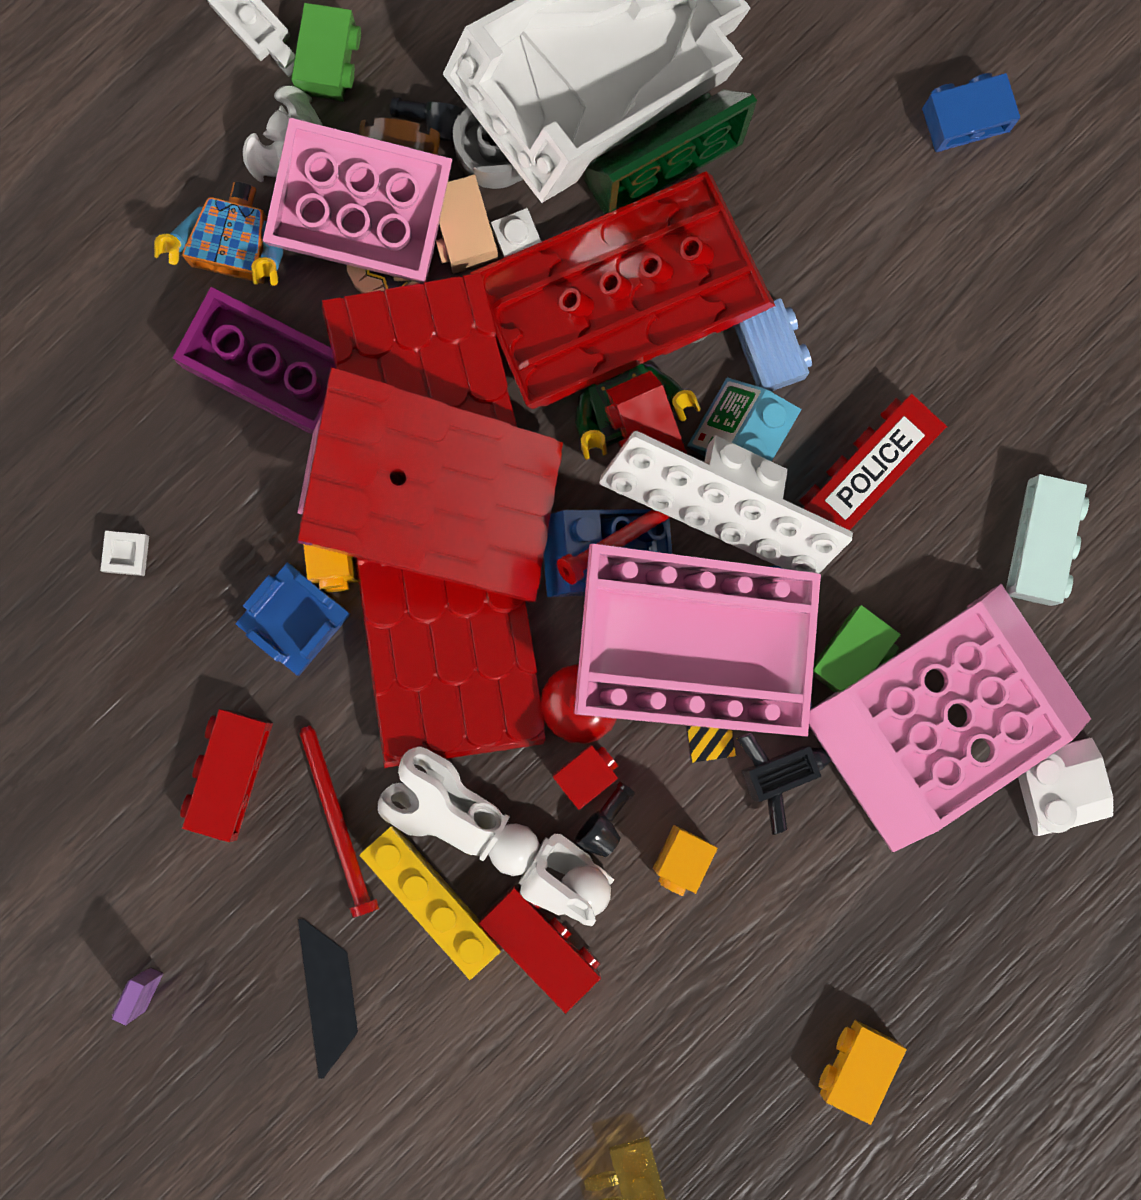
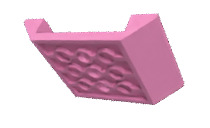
(895, 733)

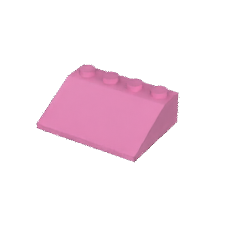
(357, 201)

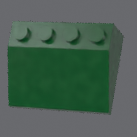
(671, 150)

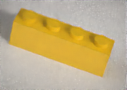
(431, 901)

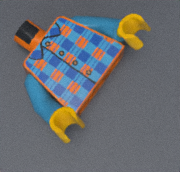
(225, 238)

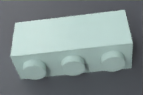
(1047, 540)

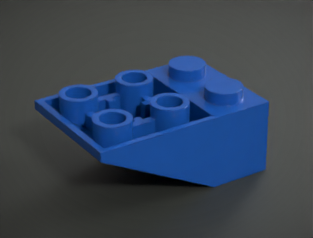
(576, 529)

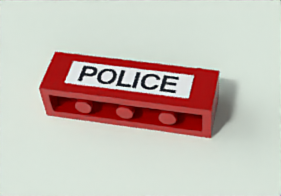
(876, 464)

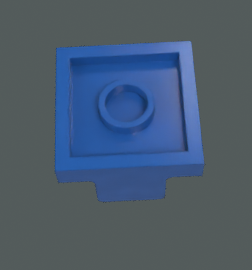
(291, 618)

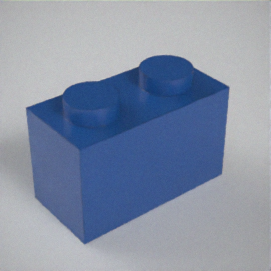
(970, 111)

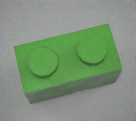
(325, 51)
(855, 650)

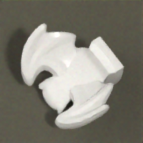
(263, 159)

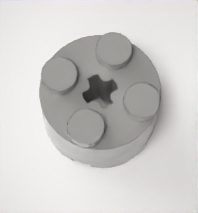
(478, 157)

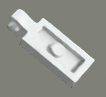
(257, 29)

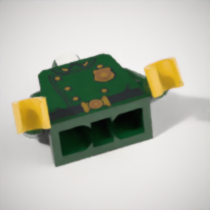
(591, 417)

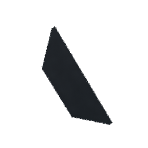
(328, 996)

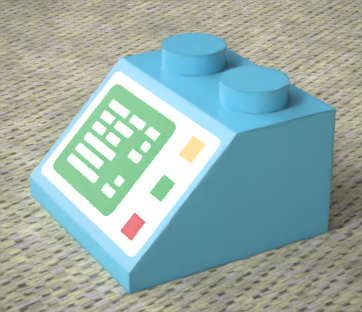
(747, 418)

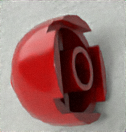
(559, 708)

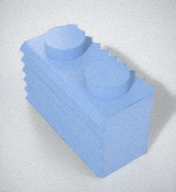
(773, 348)

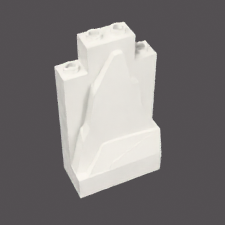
(585, 75)

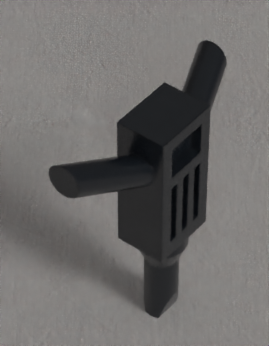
(779, 774)

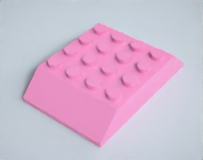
(697, 642)

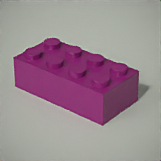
(257, 359)

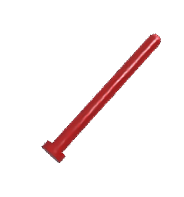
(572, 567)
(337, 824)

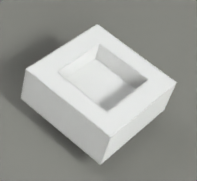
(515, 232)
(124, 553)

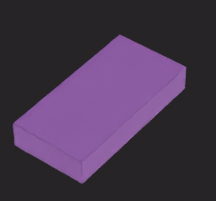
(136, 996)

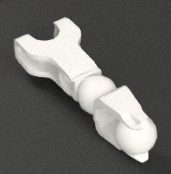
(447, 809)

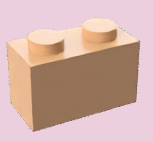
(465, 227)

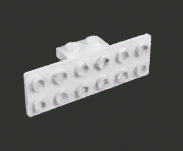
(728, 497)

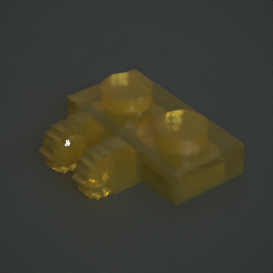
(634, 1172)

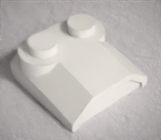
(1067, 789)

